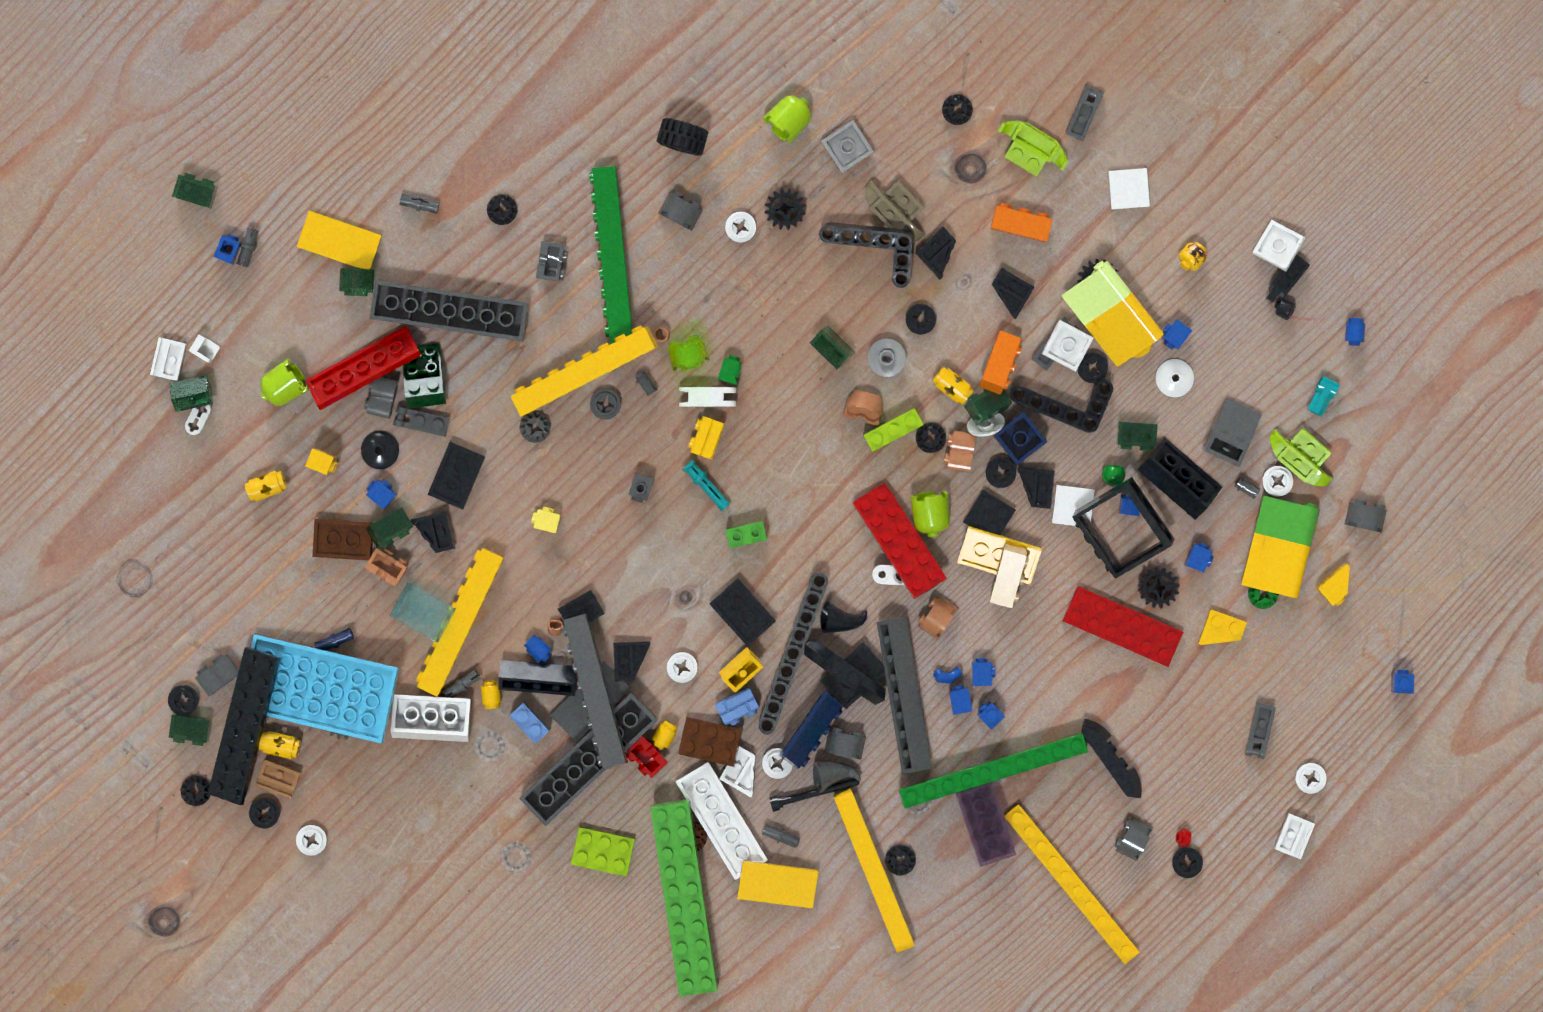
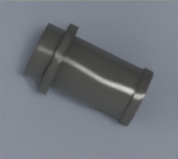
(646, 383)
(1247, 487)

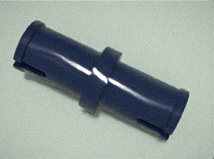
(335, 640)

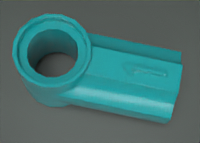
(1325, 391)

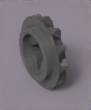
(597, 409)
(531, 418)

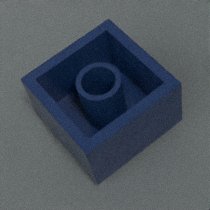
(1020, 438)

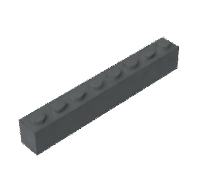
(595, 691)
(904, 695)

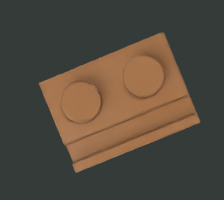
(278, 779)

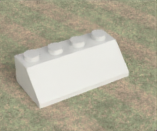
(431, 718)

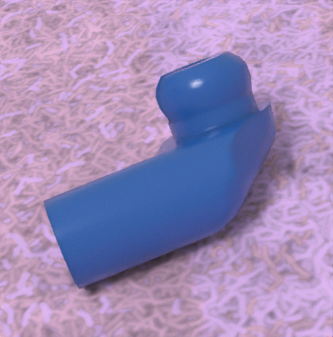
(944, 677)

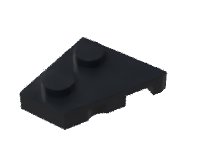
(936, 251)
(1038, 486)
(436, 531)

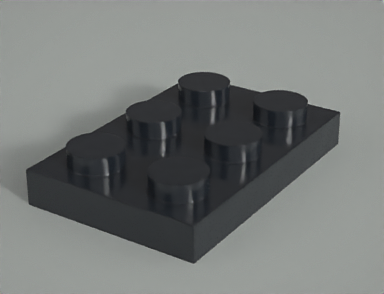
(456, 475)
(742, 612)
(863, 660)

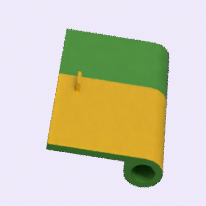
(1280, 546)

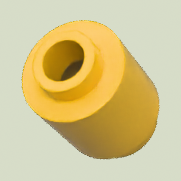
(490, 695)
(664, 735)

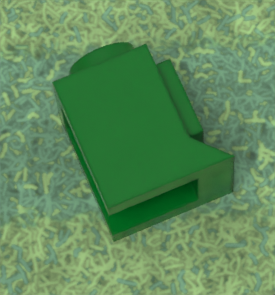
(730, 369)

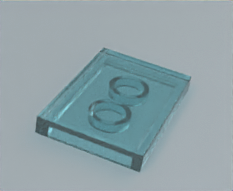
(422, 612)

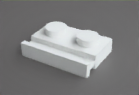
(168, 359)
(1294, 836)

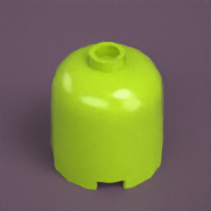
(789, 117)
(283, 384)
(930, 512)

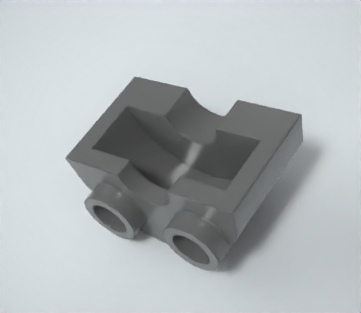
(681, 211)
(550, 261)
(1365, 516)
(845, 744)
(1134, 839)

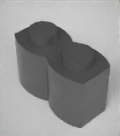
(382, 397)
(217, 675)

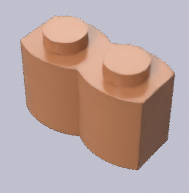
(960, 452)

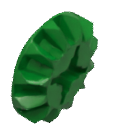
(1254, 595)

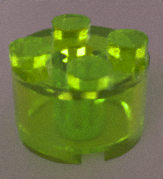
(687, 354)

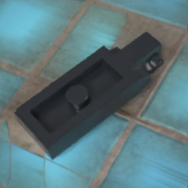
(1287, 279)

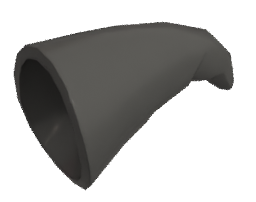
(828, 773)

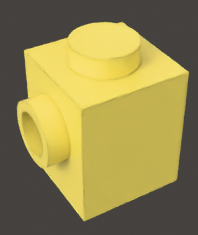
(546, 520)

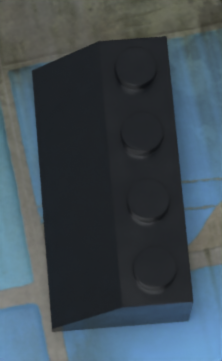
(1180, 478)

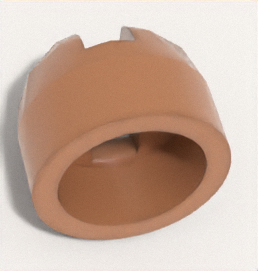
(658, 334)
(555, 623)

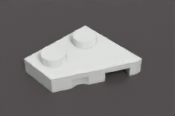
(742, 774)

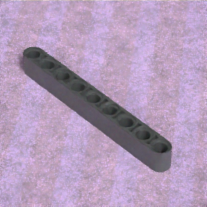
(786, 660)

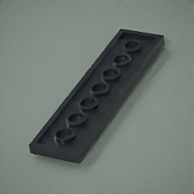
(244, 725)

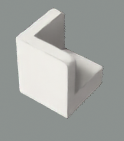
(204, 348)

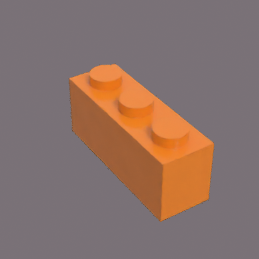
(1021, 222)
(1001, 363)

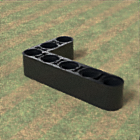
(876, 242)
(1064, 409)

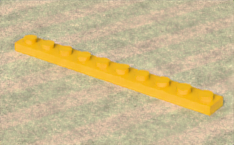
(1071, 884)

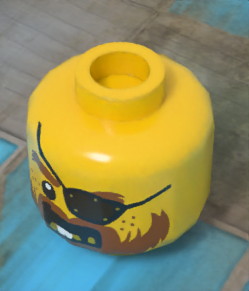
(1192, 256)

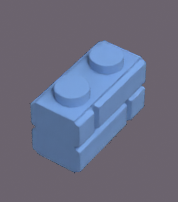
(737, 706)
(529, 722)

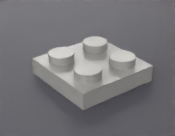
(847, 146)

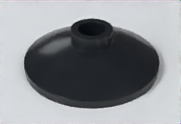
(389, 446)

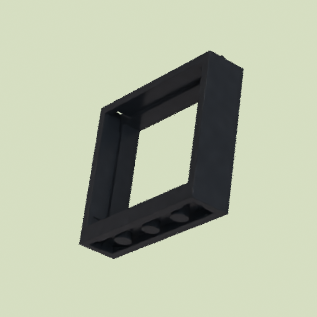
(1147, 511)

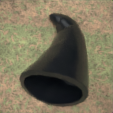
(836, 620)

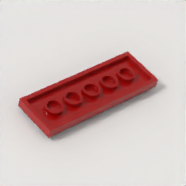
(363, 367)
(899, 541)
(1123, 626)

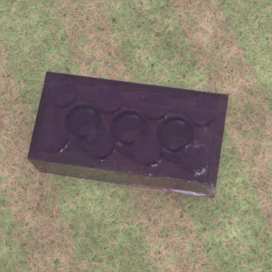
(985, 824)

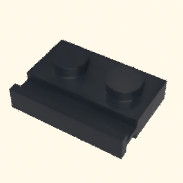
(582, 605)

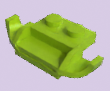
(1032, 147)
(1302, 456)

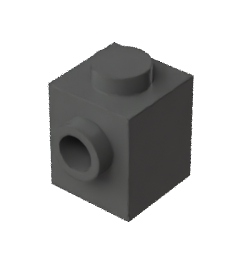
(641, 487)

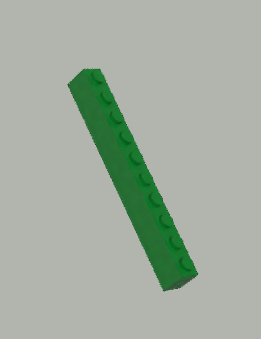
(611, 252)
(992, 770)

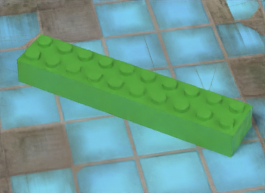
(684, 897)

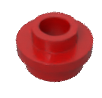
(1183, 837)

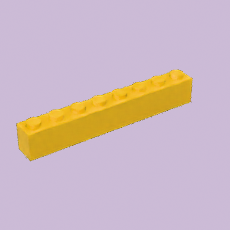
(584, 371)
(467, 608)

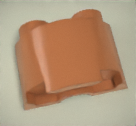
(865, 406)
(386, 566)
(938, 617)

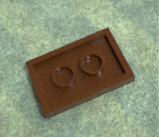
(341, 539)
(710, 741)

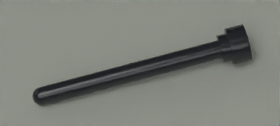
(778, 802)

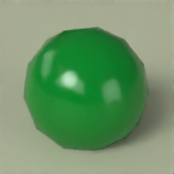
(1113, 475)

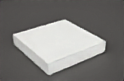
(1129, 188)
(1278, 245)
(1067, 345)
(1067, 501)

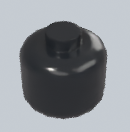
(1285, 308)

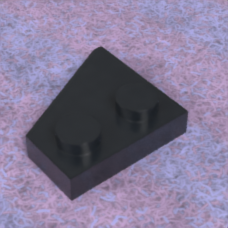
(1012, 291)
(628, 659)

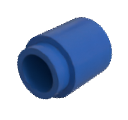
(1355, 331)
(538, 649)

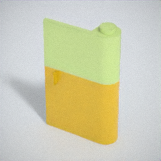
(1112, 314)

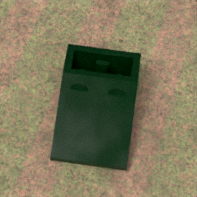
(425, 378)

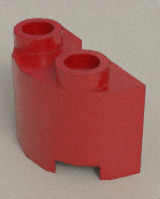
(646, 756)

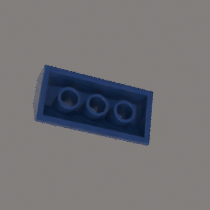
(811, 729)

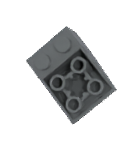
(1232, 432)

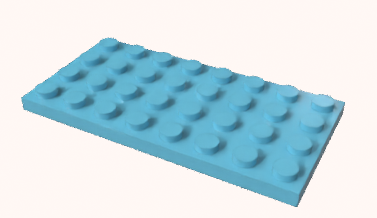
(330, 690)

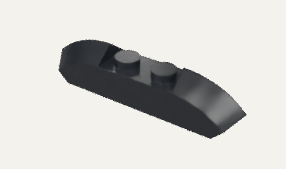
(844, 671)
(1126, 779)

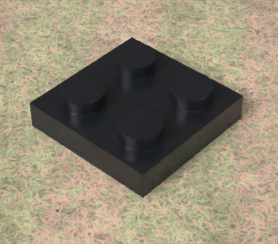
(989, 514)

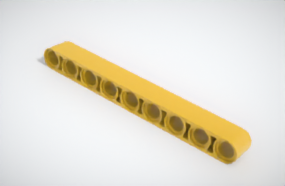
(873, 870)

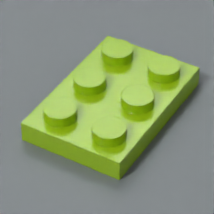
(602, 851)

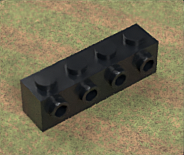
(541, 678)

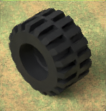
(682, 136)

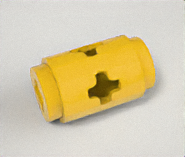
(946, 379)
(274, 481)
(288, 750)

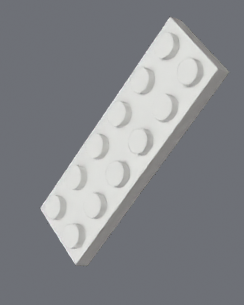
(720, 818)

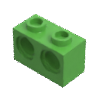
(746, 534)

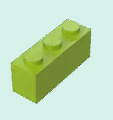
(893, 430)

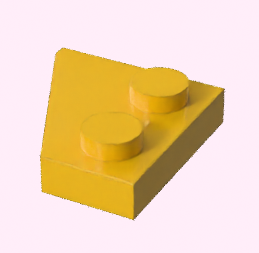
(1221, 629)

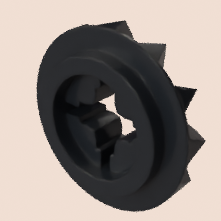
(958, 118)
(509, 215)
(929, 315)
(1101, 367)
(927, 446)
(997, 481)
(177, 707)
(188, 797)
(265, 822)
(900, 850)
(1194, 868)

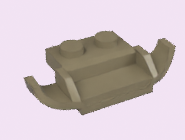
(895, 207)

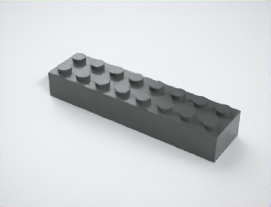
(449, 311)
(580, 764)

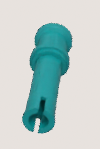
(699, 477)

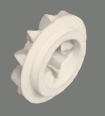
(737, 218)
(1277, 471)
(673, 670)
(768, 762)
(1319, 774)
(302, 842)

